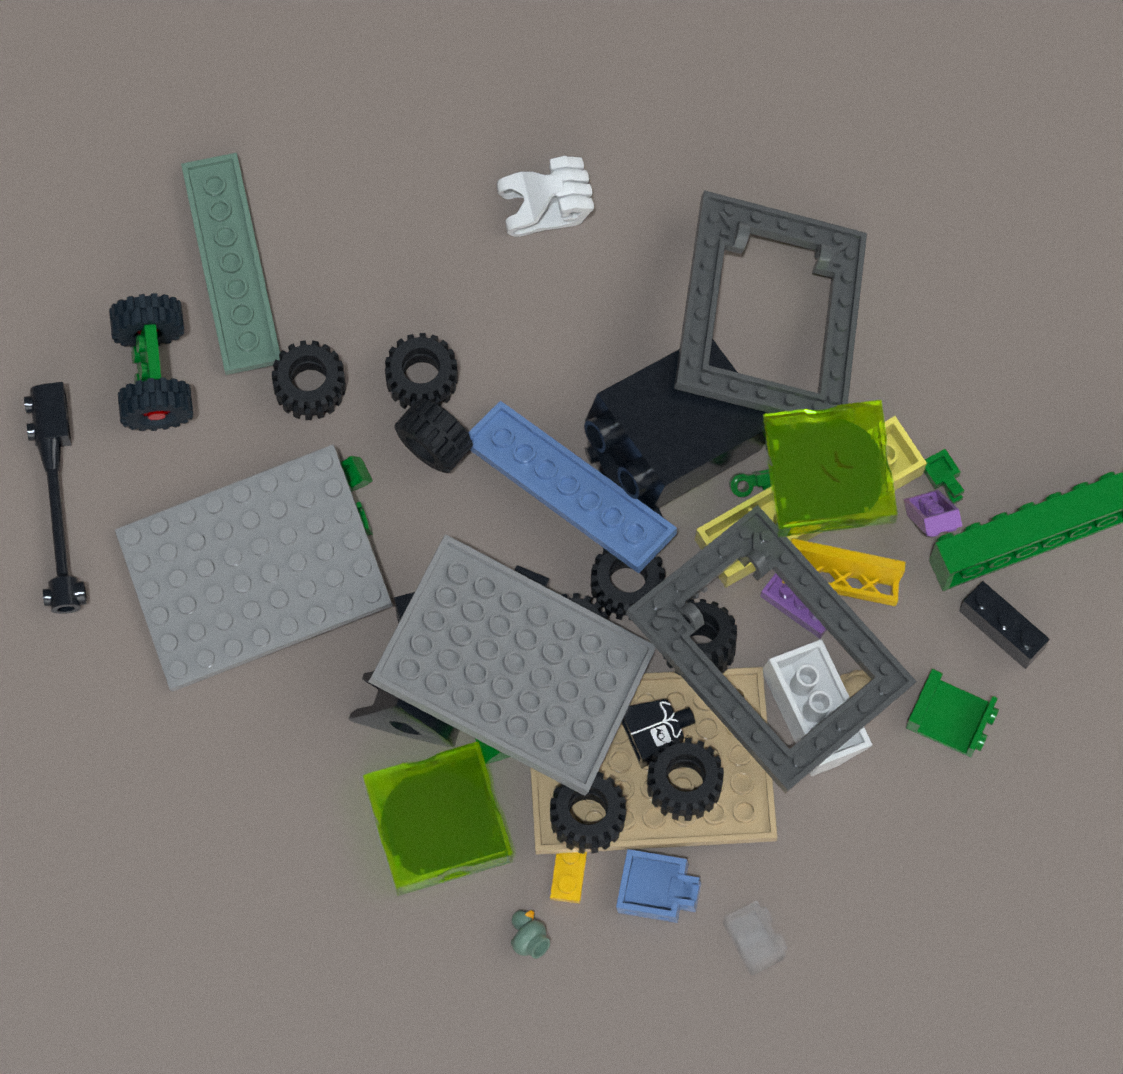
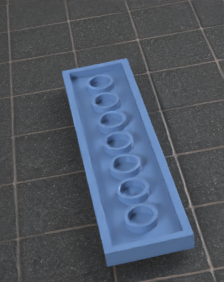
(570, 487)

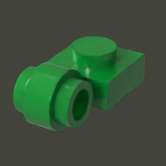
(757, 478)

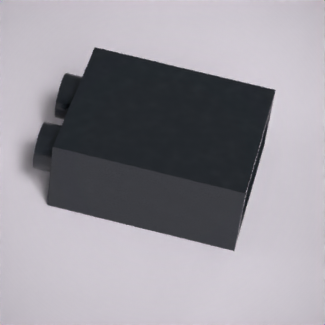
(668, 436)

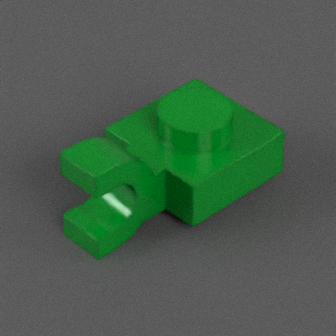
(943, 471)

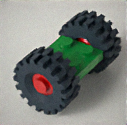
(144, 325)

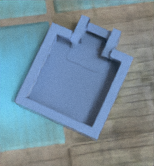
(657, 887)

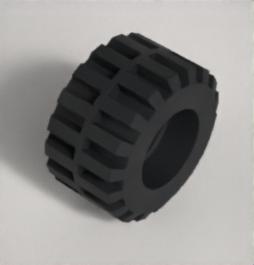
(421, 351)
(308, 358)
(433, 435)
(613, 599)
(720, 629)
(689, 756)
(591, 835)

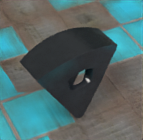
(403, 719)

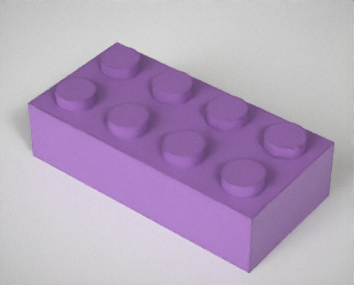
(933, 513)
(787, 602)

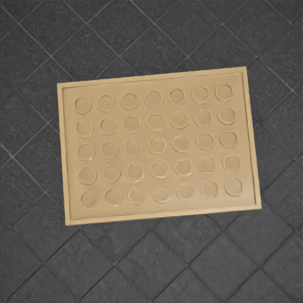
(747, 796)

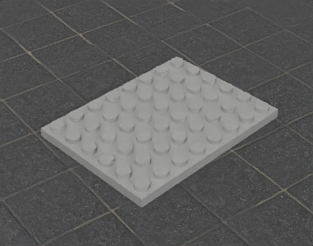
(253, 568)
(513, 664)

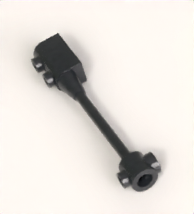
(51, 432)

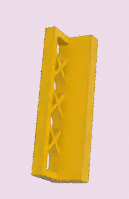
(851, 564)

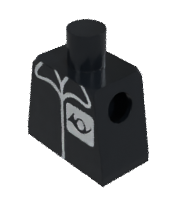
(652, 725)

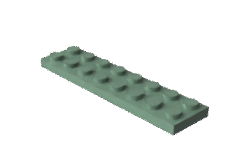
(231, 263)

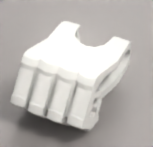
(550, 199)

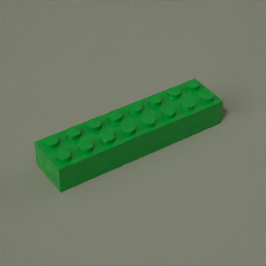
(1028, 531)

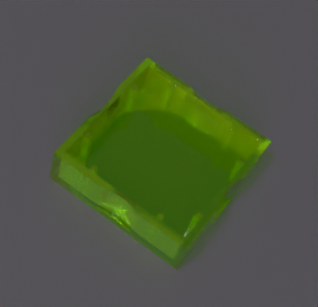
(829, 468)
(437, 819)

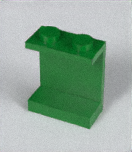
(952, 716)

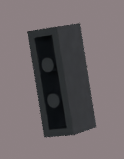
(1004, 624)

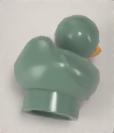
(531, 935)

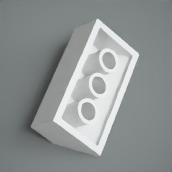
(808, 693)

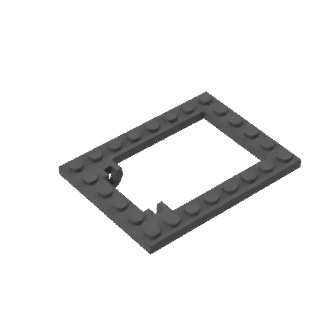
(840, 251)
(756, 541)

